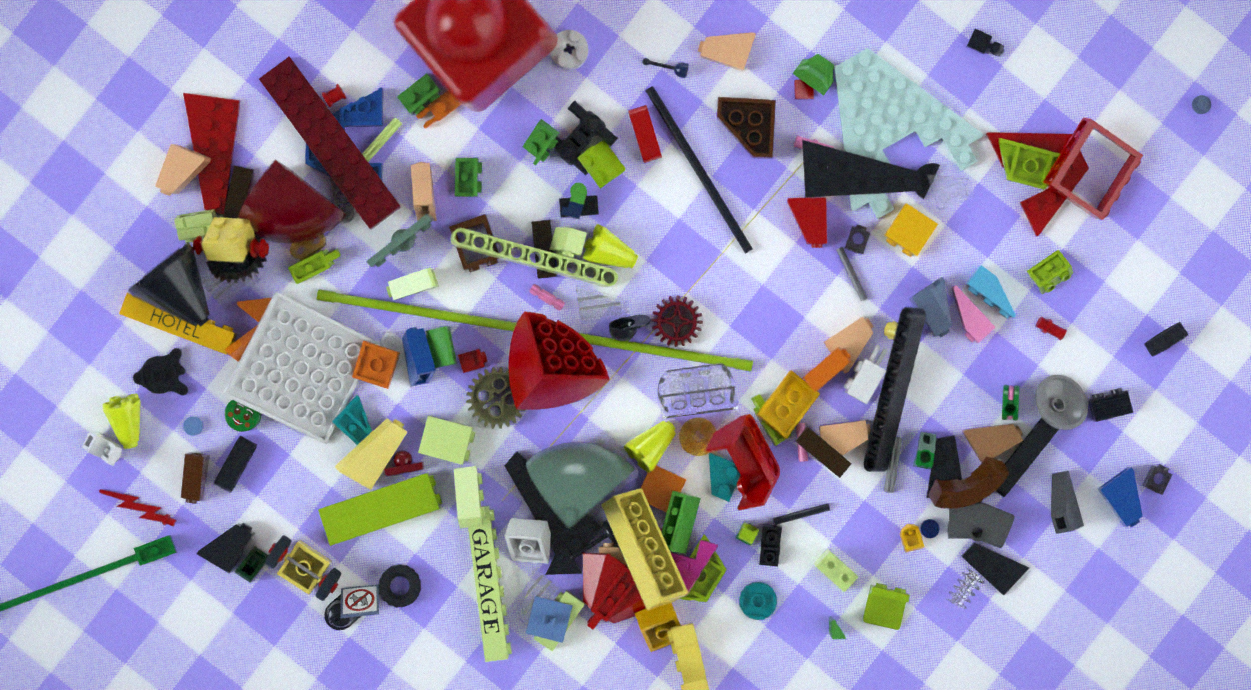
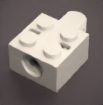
(866, 377)

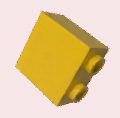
(910, 230)

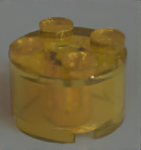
(689, 429)

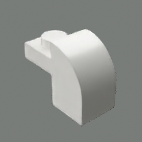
(102, 447)

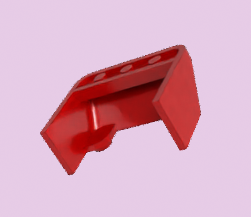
(752, 458)

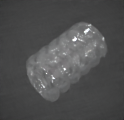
(965, 589)

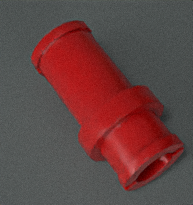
(1048, 327)

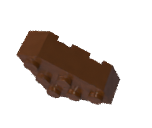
(749, 123)

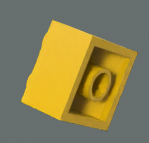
(656, 623)

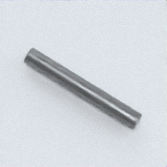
(851, 273)

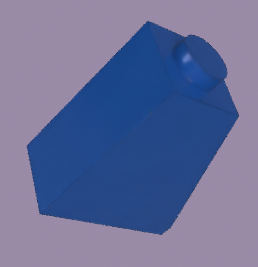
(417, 357)
(1123, 497)

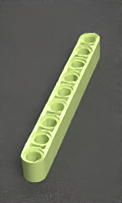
(524, 259)

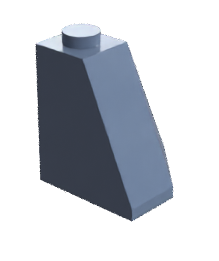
(935, 304)

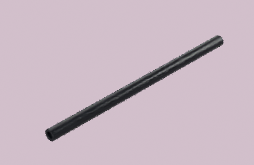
(699, 170)

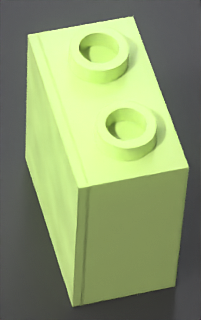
(835, 570)

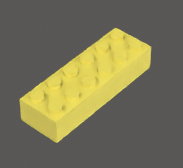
(644, 548)

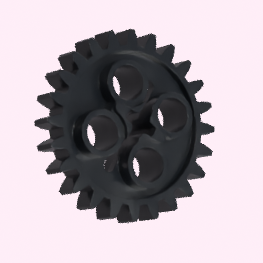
(236, 270)

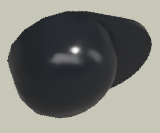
(625, 328)

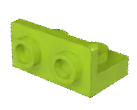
(1051, 272)

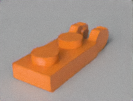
(440, 108)

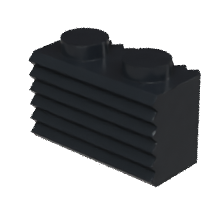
(1110, 405)

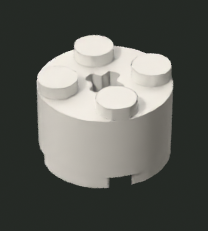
(579, 53)

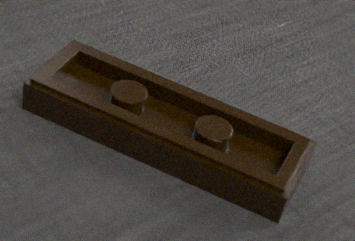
(238, 191)
(542, 240)
(823, 452)

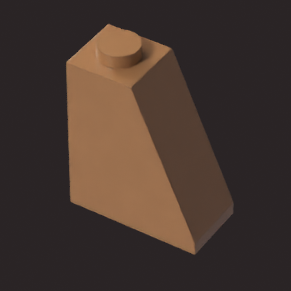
(992, 440)

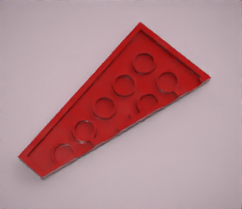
(213, 134)

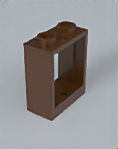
(474, 266)

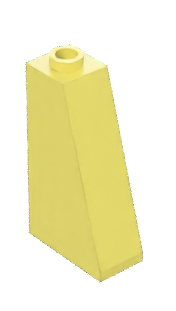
(373, 453)

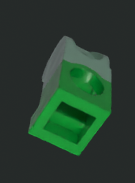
(925, 450)

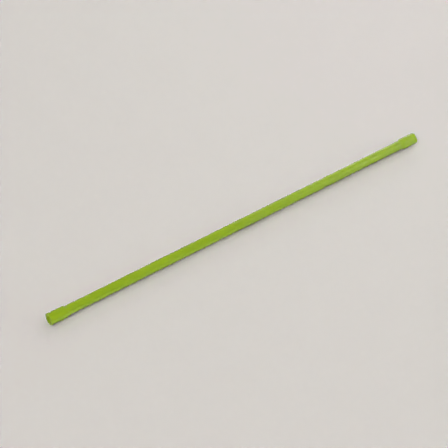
(332, 297)

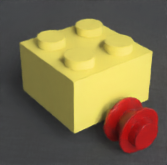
(230, 241)

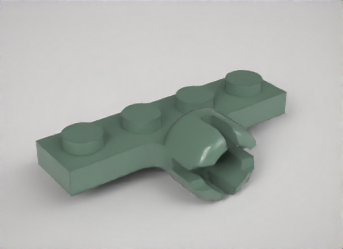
(401, 241)

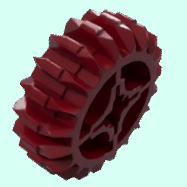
(693, 322)

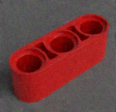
(645, 133)

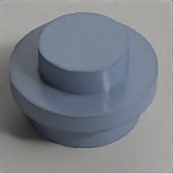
(1201, 104)

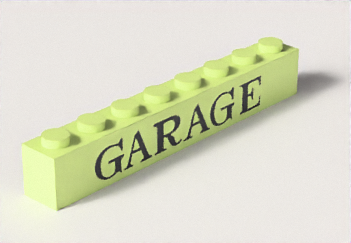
(489, 589)

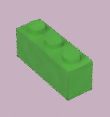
(680, 520)

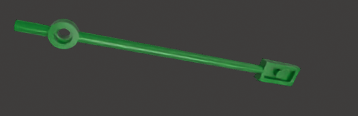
(143, 554)

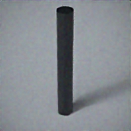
(801, 514)

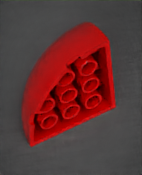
(551, 364)

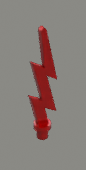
(150, 510)

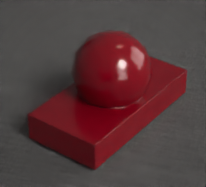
(404, 464)

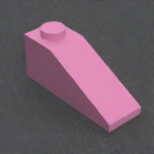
(972, 319)

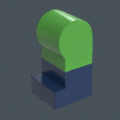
(578, 196)

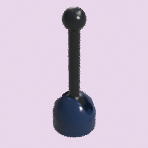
(680, 69)

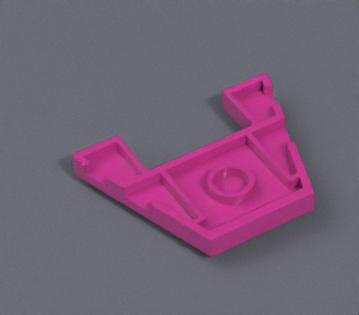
(691, 568)

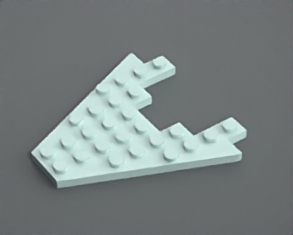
(885, 106)

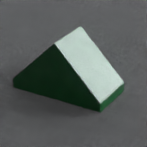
(252, 565)

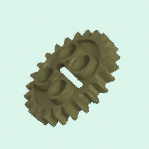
(486, 384)

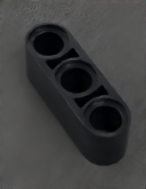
(235, 464)

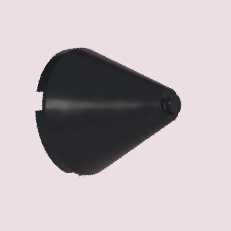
(175, 287)

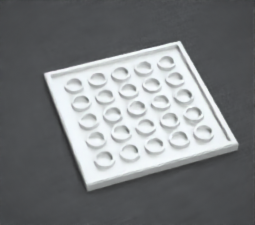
(298, 368)

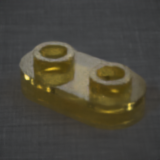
(308, 246)

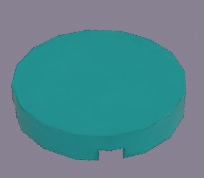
(758, 600)

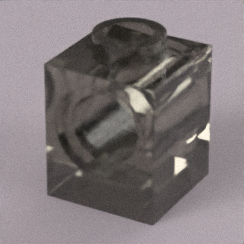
(857, 248)
(1149, 480)

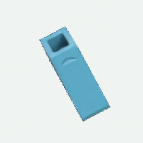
(989, 287)

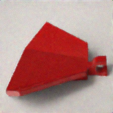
(609, 589)

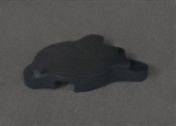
(162, 374)

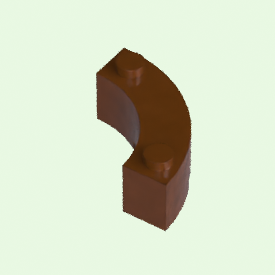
(971, 490)

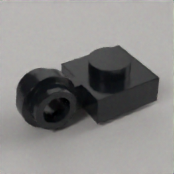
(980, 42)

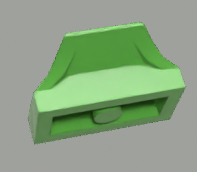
(816, 73)

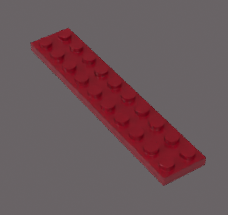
(330, 143)

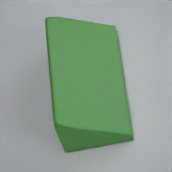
(834, 629)

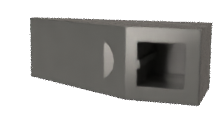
(1064, 504)

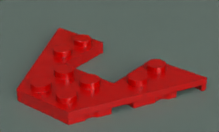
(1043, 205)

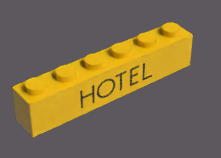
(207, 335)

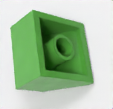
(441, 346)

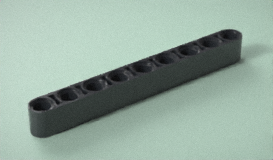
(894, 389)

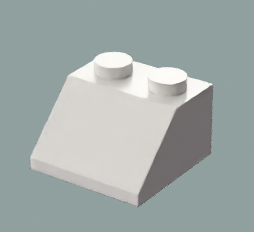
(528, 540)

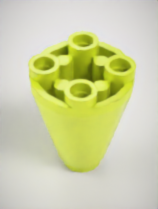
(608, 249)
(124, 418)

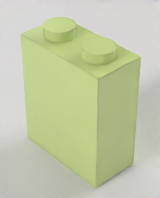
(446, 440)

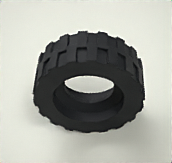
(1166, 339)
(399, 600)

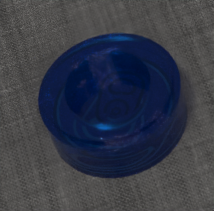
(929, 528)

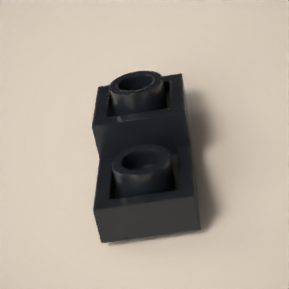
(770, 545)

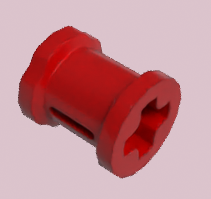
(334, 95)

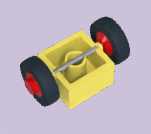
(303, 567)

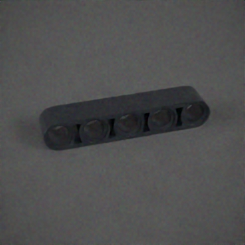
(1026, 454)

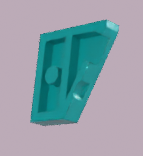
(353, 421)
(723, 477)

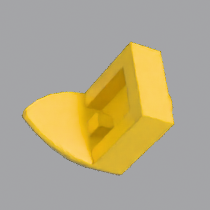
(911, 538)

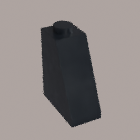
(228, 547)

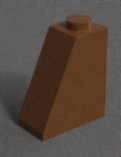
(194, 476)

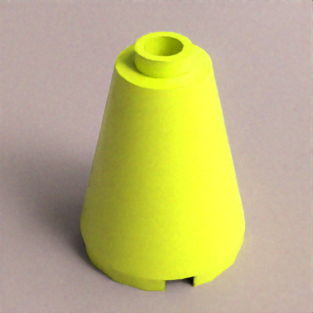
(651, 445)

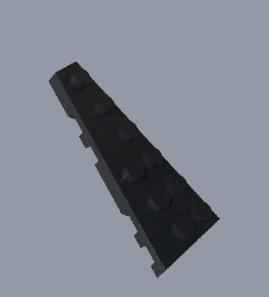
(844, 173)
(573, 537)

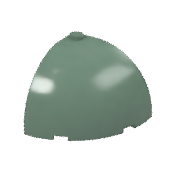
(576, 476)

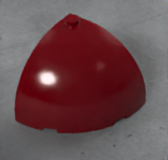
(288, 208)

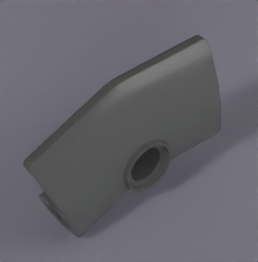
(994, 524)

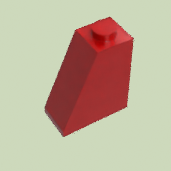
(811, 219)

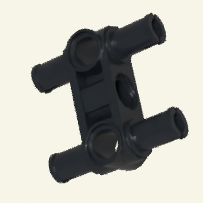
(582, 136)

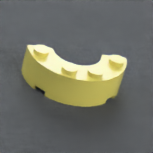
(689, 657)

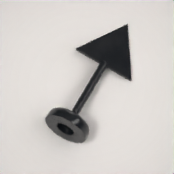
(564, 562)

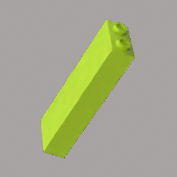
(380, 508)

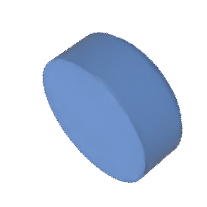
(193, 426)

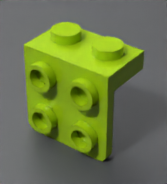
(601, 163)
(885, 606)

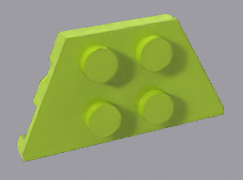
(1026, 163)
(708, 577)

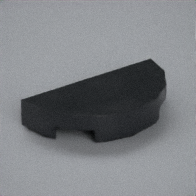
(926, 169)

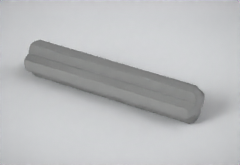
(891, 473)

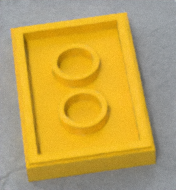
(787, 404)

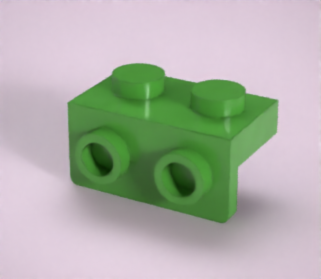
(467, 176)

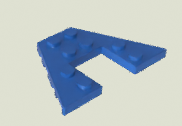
(361, 113)

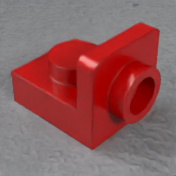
(472, 360)

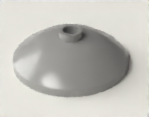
(1067, 397)

